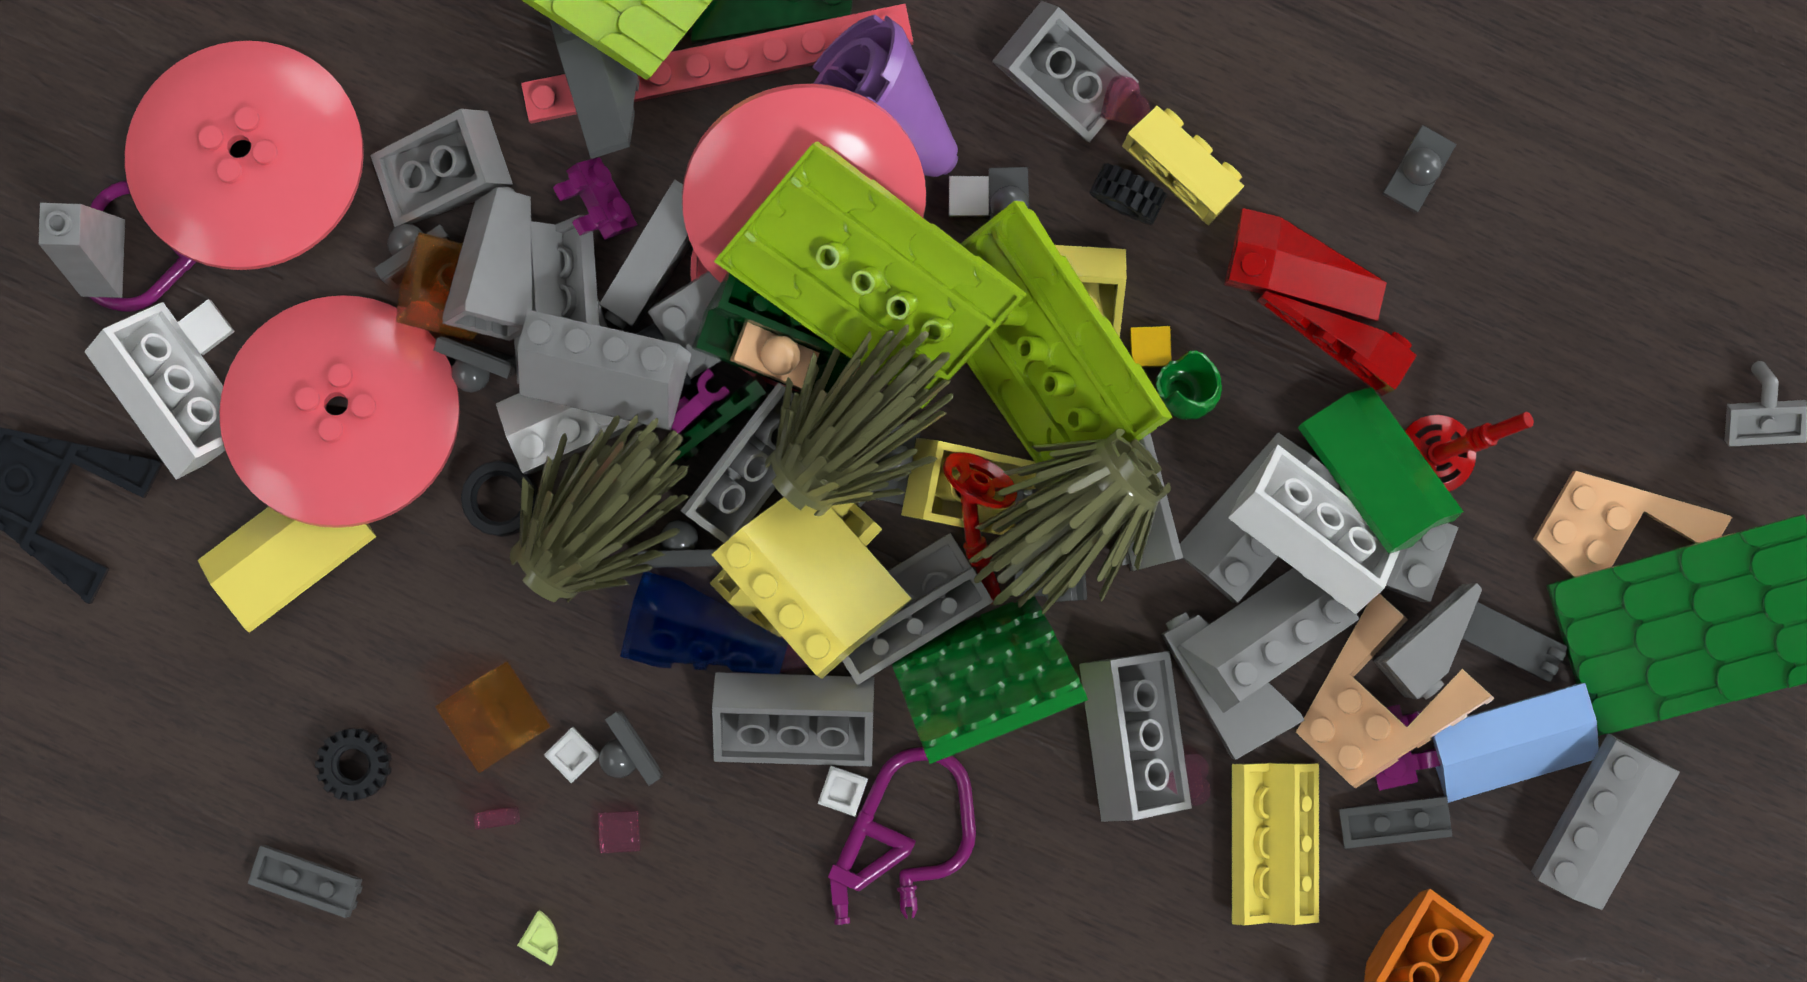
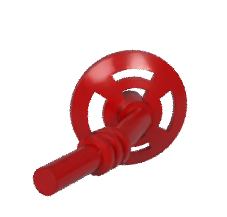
(1470, 442)
(978, 489)

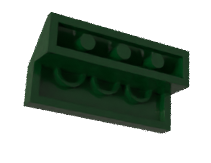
(737, 304)

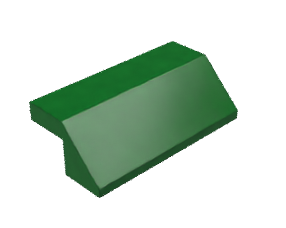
(1380, 469)

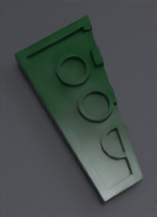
(741, 17)
(720, 417)

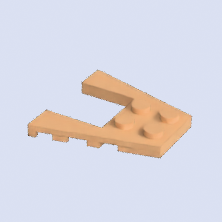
(1598, 515)
(1354, 727)

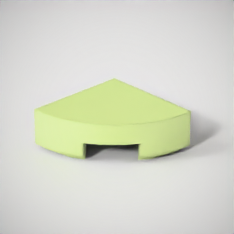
(541, 939)

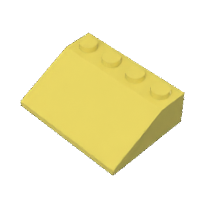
(812, 581)

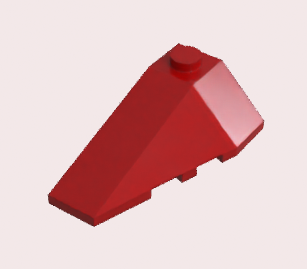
(1293, 264)
(1362, 349)

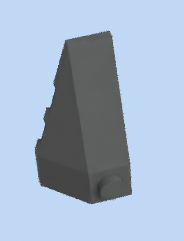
(600, 91)

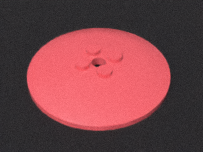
(762, 140)
(255, 206)
(347, 464)

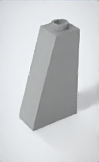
(84, 247)
(649, 263)
(494, 267)
(1246, 724)

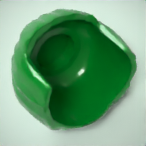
(1189, 386)

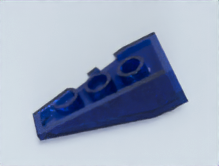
(685, 626)

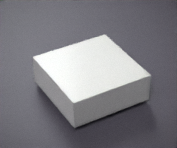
(968, 196)
(205, 327)
(572, 754)
(842, 790)

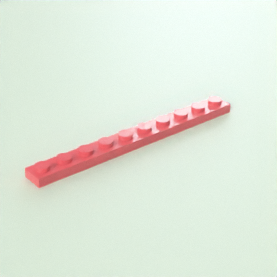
(716, 63)

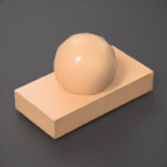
(772, 355)

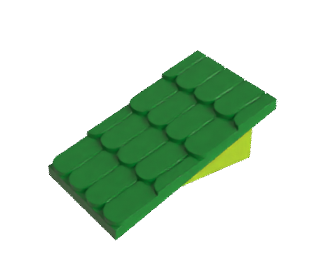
(1689, 625)
(986, 679)

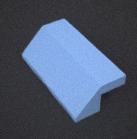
(1517, 742)

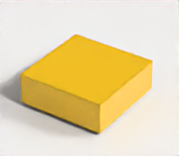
(1151, 346)

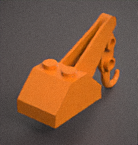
(1428, 944)

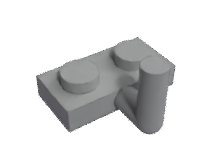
(1766, 420)

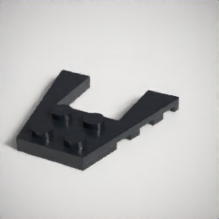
(30, 480)

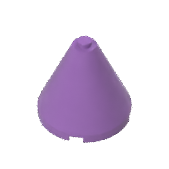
(881, 65)

